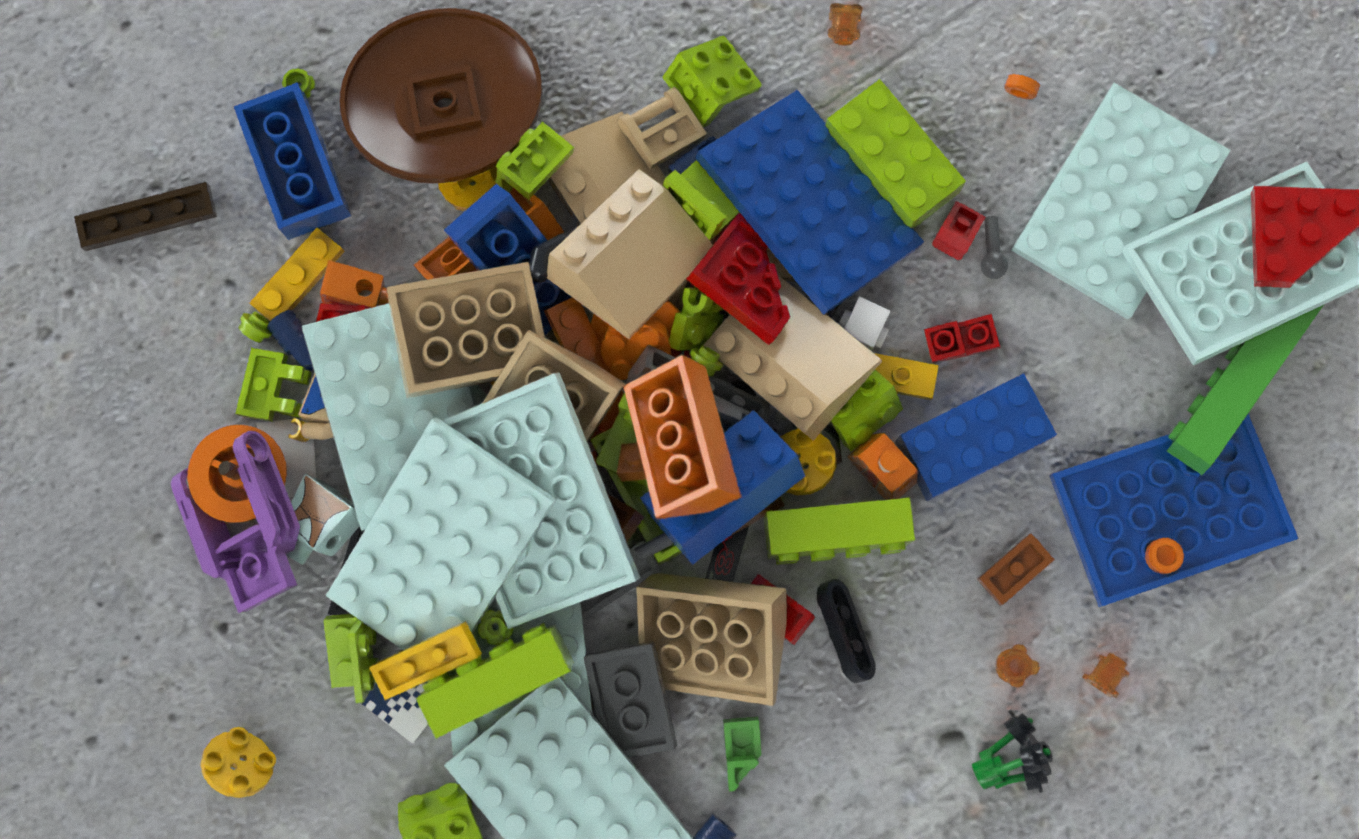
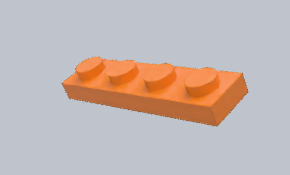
(577, 335)

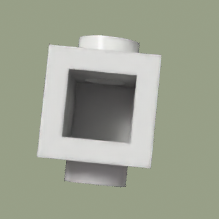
(866, 323)

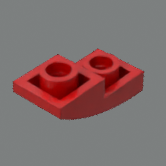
(962, 338)

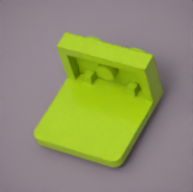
(867, 411)
(438, 815)

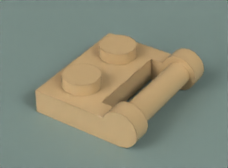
(666, 137)

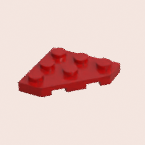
(1298, 230)
(743, 280)

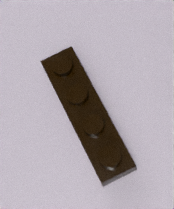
(145, 216)

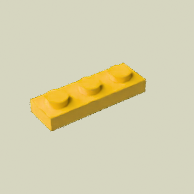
(297, 275)
(425, 660)

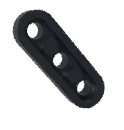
(846, 631)

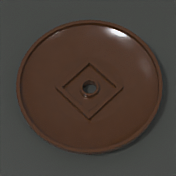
(434, 56)

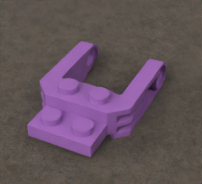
(255, 559)

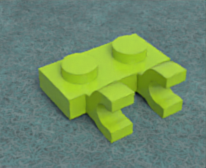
(695, 322)
(262, 386)

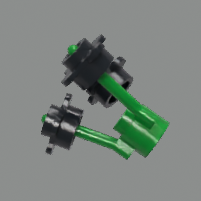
(1033, 758)

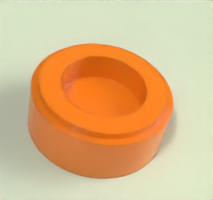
(1022, 86)
(1164, 555)

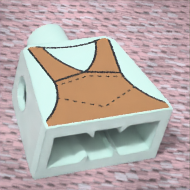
(324, 519)

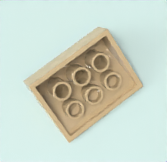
(597, 167)
(629, 254)
(461, 326)
(805, 370)
(587, 384)
(714, 635)

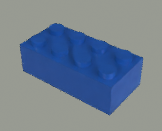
(292, 161)
(501, 234)
(976, 436)
(763, 470)

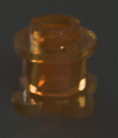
(844, 23)
(1026, 665)
(1107, 674)

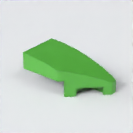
(741, 748)

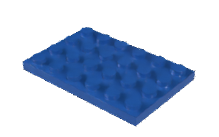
(808, 201)
(1148, 495)

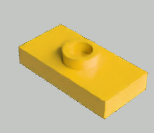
(909, 376)

